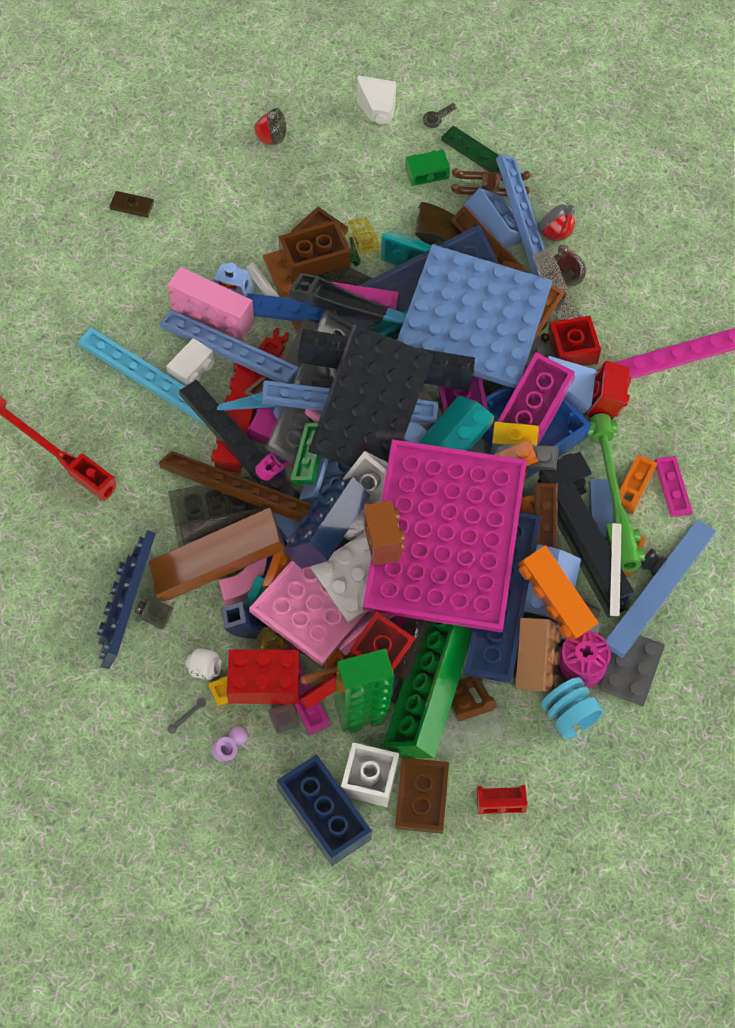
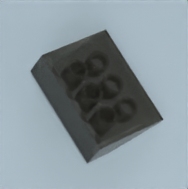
(205, 512)

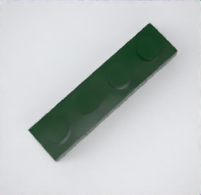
(471, 149)

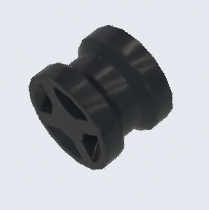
(653, 561)

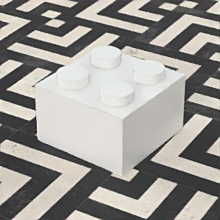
(370, 774)

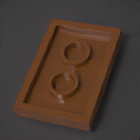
(422, 795)

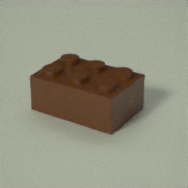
(314, 250)

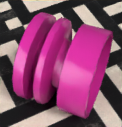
(589, 669)

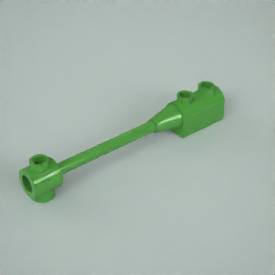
(602, 432)

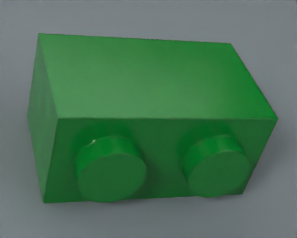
(427, 167)

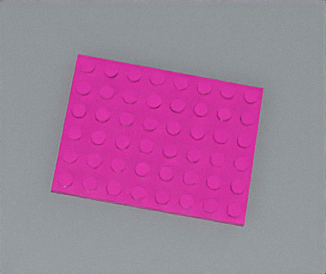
(458, 536)

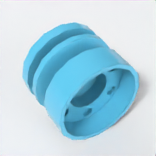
(571, 707)

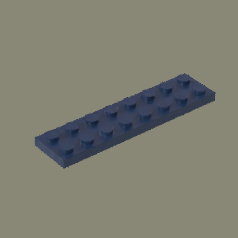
(406, 276)
(492, 652)

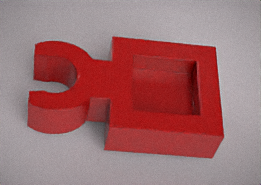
(275, 345)

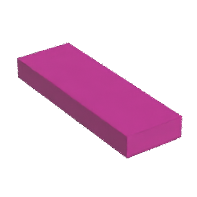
(673, 486)

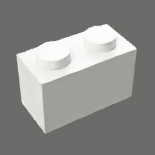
(191, 362)

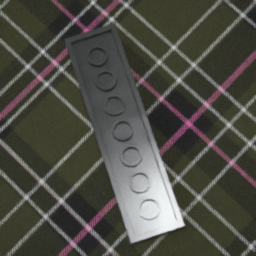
(291, 420)

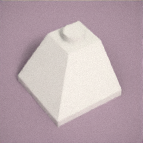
(376, 98)

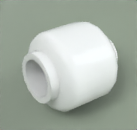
(204, 664)

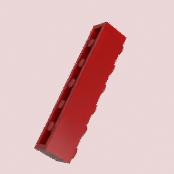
(242, 417)

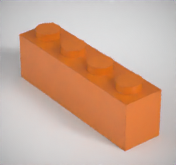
(557, 593)

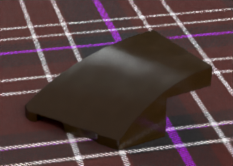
(435, 224)

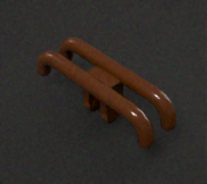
(490, 182)

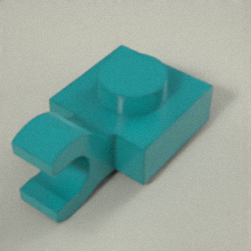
(256, 590)

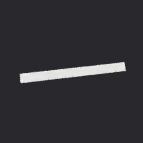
(615, 570)

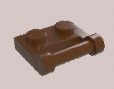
(463, 703)

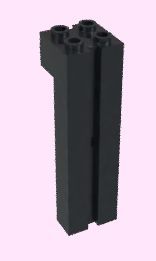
(582, 531)

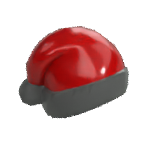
(558, 223)

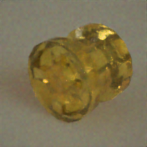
(269, 635)

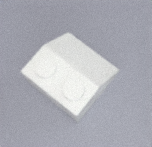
(371, 474)

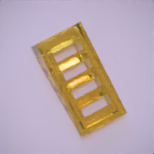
(363, 245)

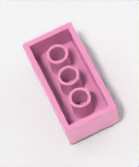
(211, 303)

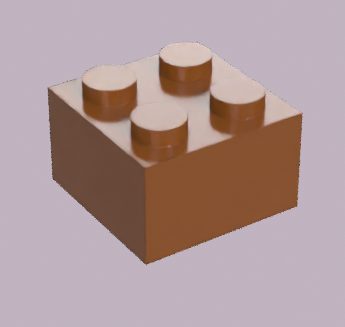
(383, 532)

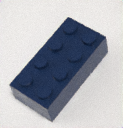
(326, 522)
(324, 810)

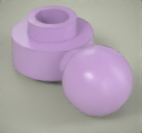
(237, 736)

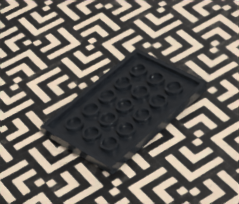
(370, 397)

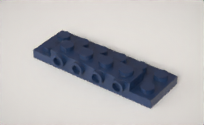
(123, 598)

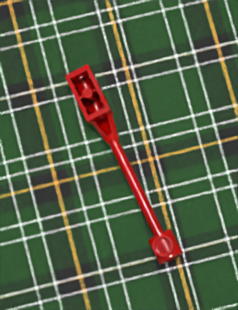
(79, 468)

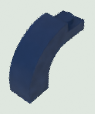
(241, 622)

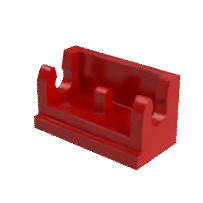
(501, 800)

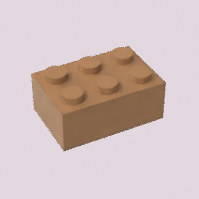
(538, 655)

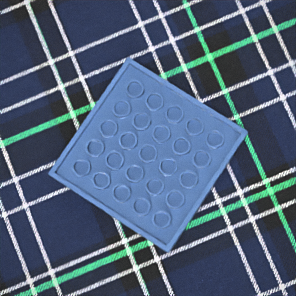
(476, 312)

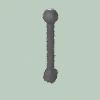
(201, 702)

